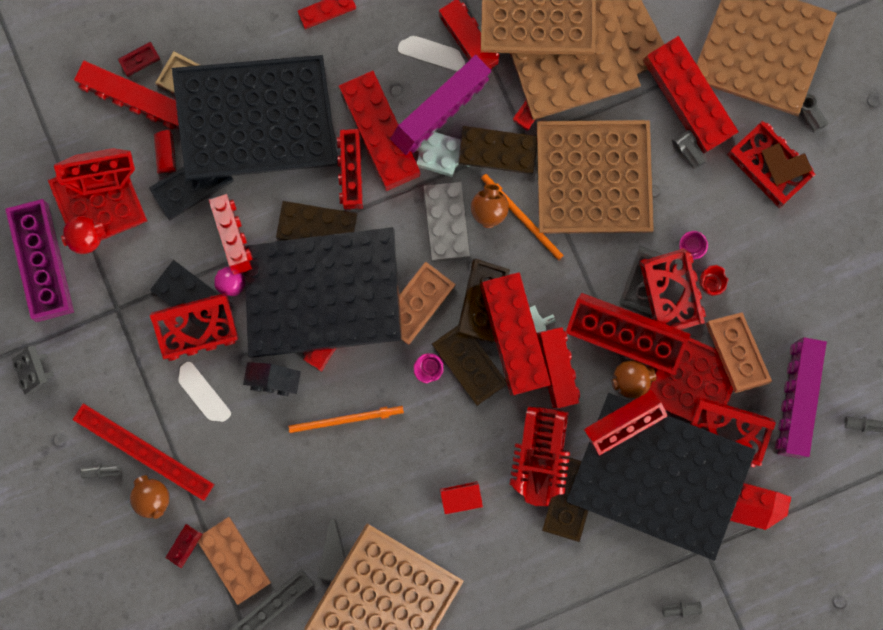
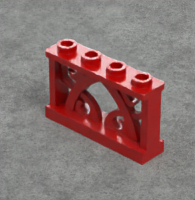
(762, 181)
(690, 290)
(169, 316)
(755, 421)

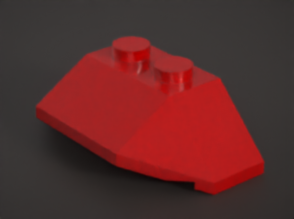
(95, 171)
(760, 507)

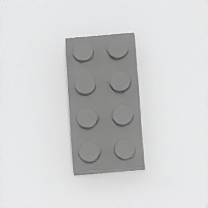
(446, 221)

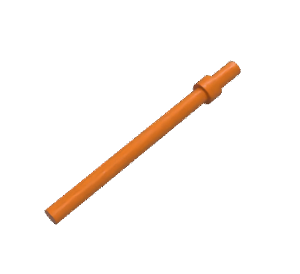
(526, 221)
(384, 412)

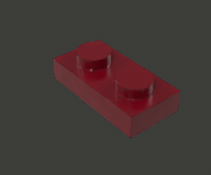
(139, 59)
(183, 545)

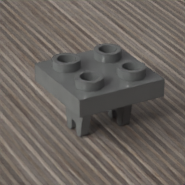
(30, 370)

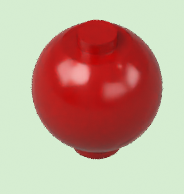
(83, 234)

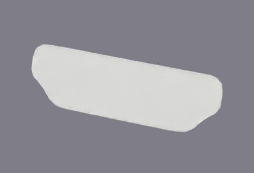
(432, 52)
(202, 393)

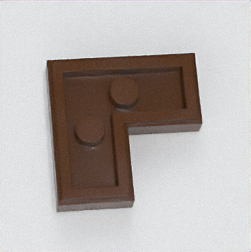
(783, 169)

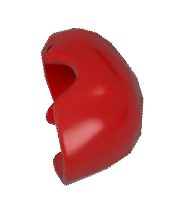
(713, 280)

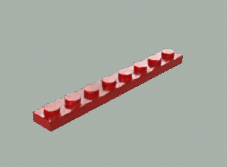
(143, 452)

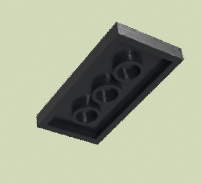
(178, 195)
(180, 286)

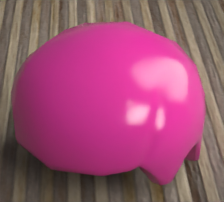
(695, 243)
(229, 283)
(428, 368)

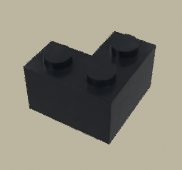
(271, 378)

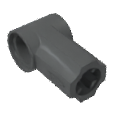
(813, 115)
(687, 145)

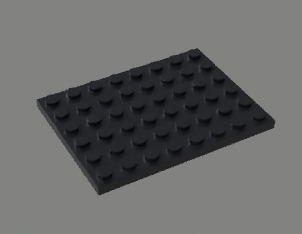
(254, 117)
(322, 293)
(666, 482)

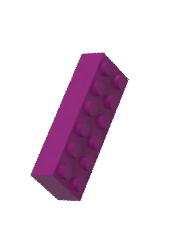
(441, 105)
(39, 260)
(801, 398)

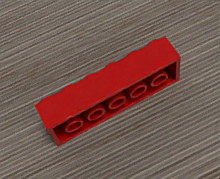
(690, 94)
(376, 126)
(627, 333)
(514, 334)

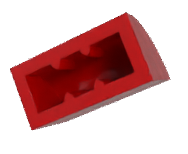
(165, 152)
(461, 497)

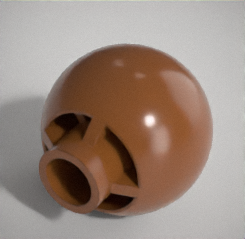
(489, 206)
(633, 378)
(149, 497)

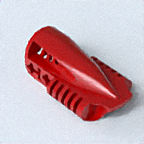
(541, 456)

